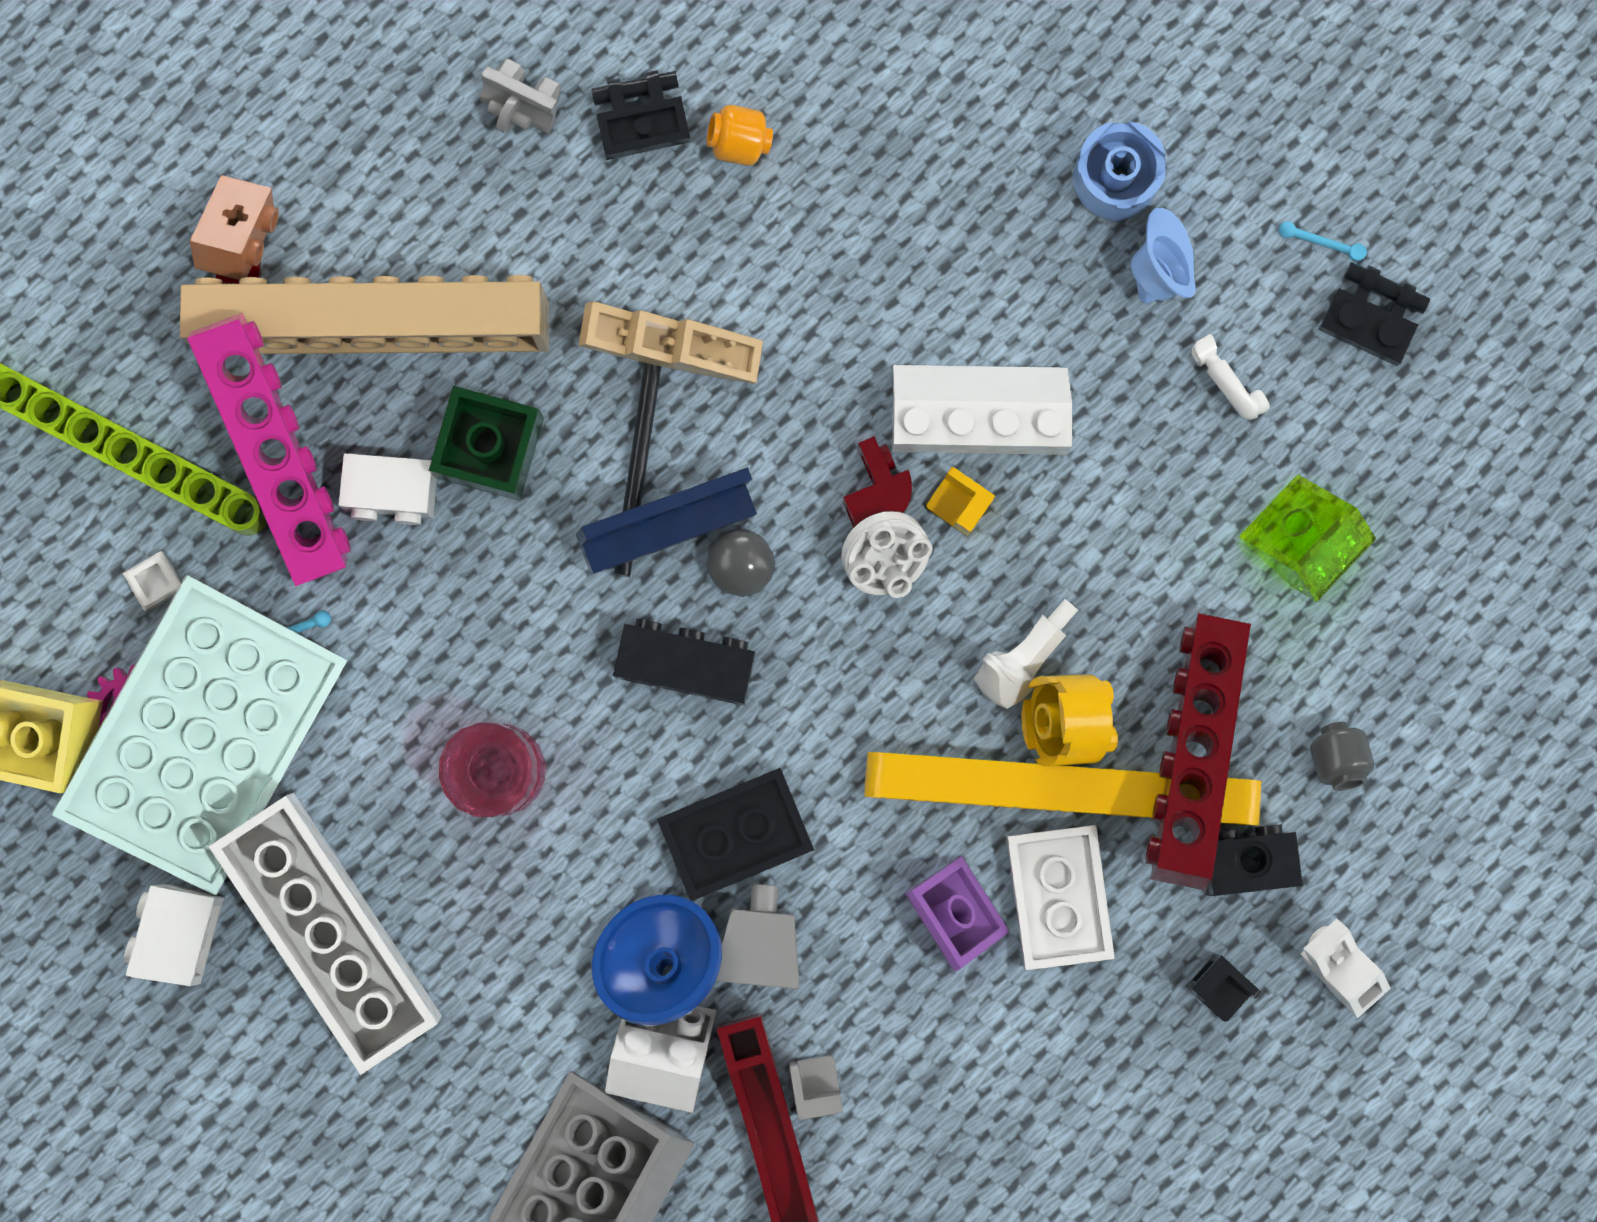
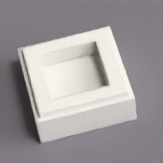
(153, 581)

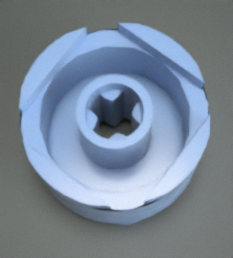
(1110, 148)

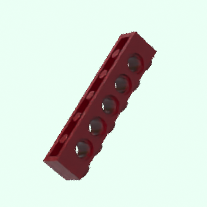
(1226, 645)

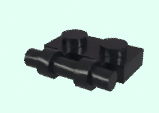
(641, 126)
(1368, 325)

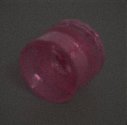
(467, 774)

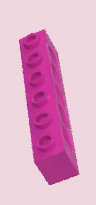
(303, 557)

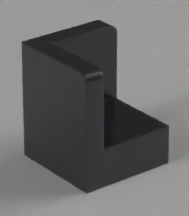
(1222, 987)

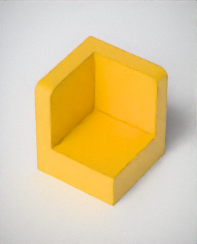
(960, 501)

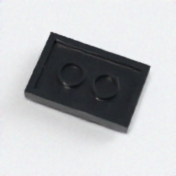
(735, 834)

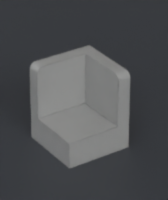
(815, 1087)

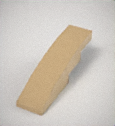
(670, 342)

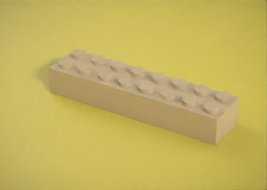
(377, 315)

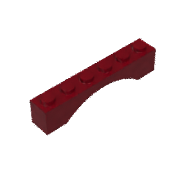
(767, 1119)

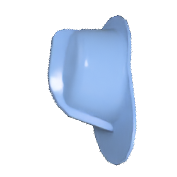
(1165, 260)

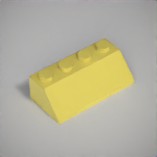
(44, 735)

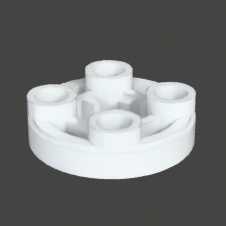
(886, 554)

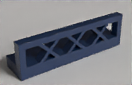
(666, 522)

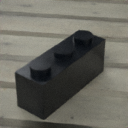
(685, 662)

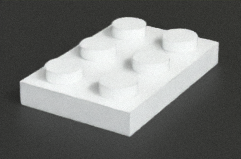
(1060, 897)

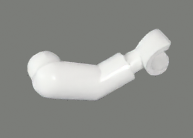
(1246, 405)

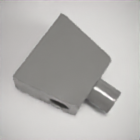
(760, 943)

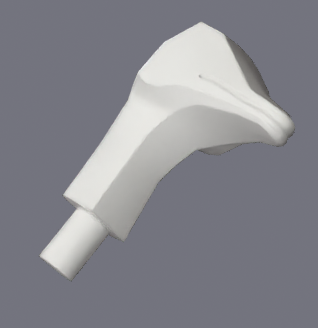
(1006, 676)

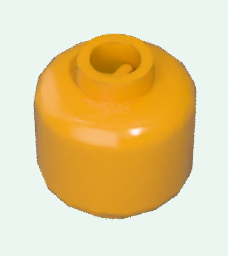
(739, 135)

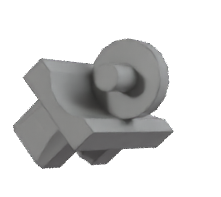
(518, 102)

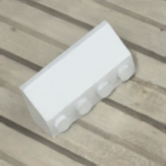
(981, 410)

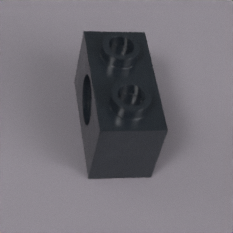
(1277, 867)

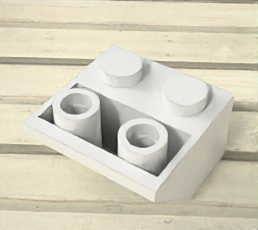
(173, 934)
(662, 1060)

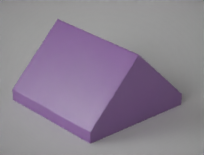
(957, 913)

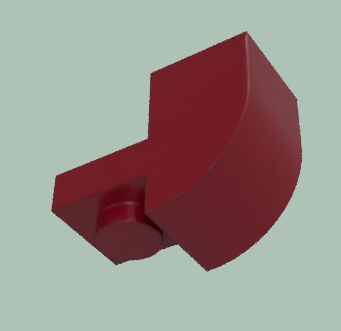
(887, 491)

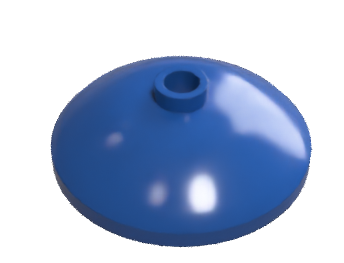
(639, 947)

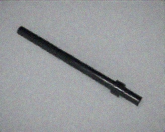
(640, 447)

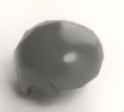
(740, 562)

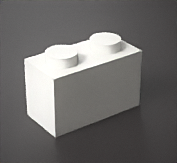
(387, 487)

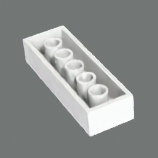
(326, 933)

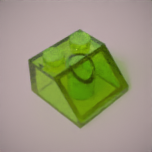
(1308, 537)

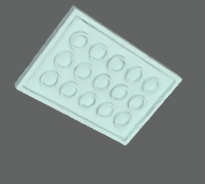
(198, 733)

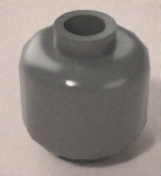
(1342, 756)

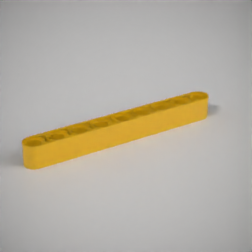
(1039, 786)

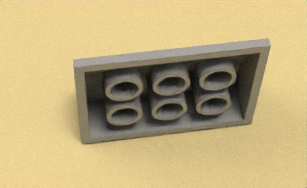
(594, 1162)

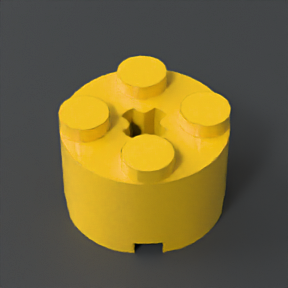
(1069, 719)

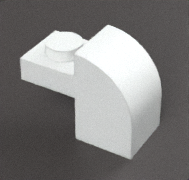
(1345, 968)

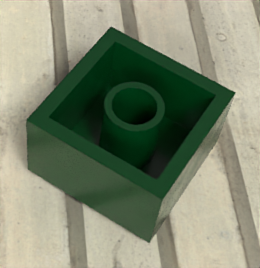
(486, 443)

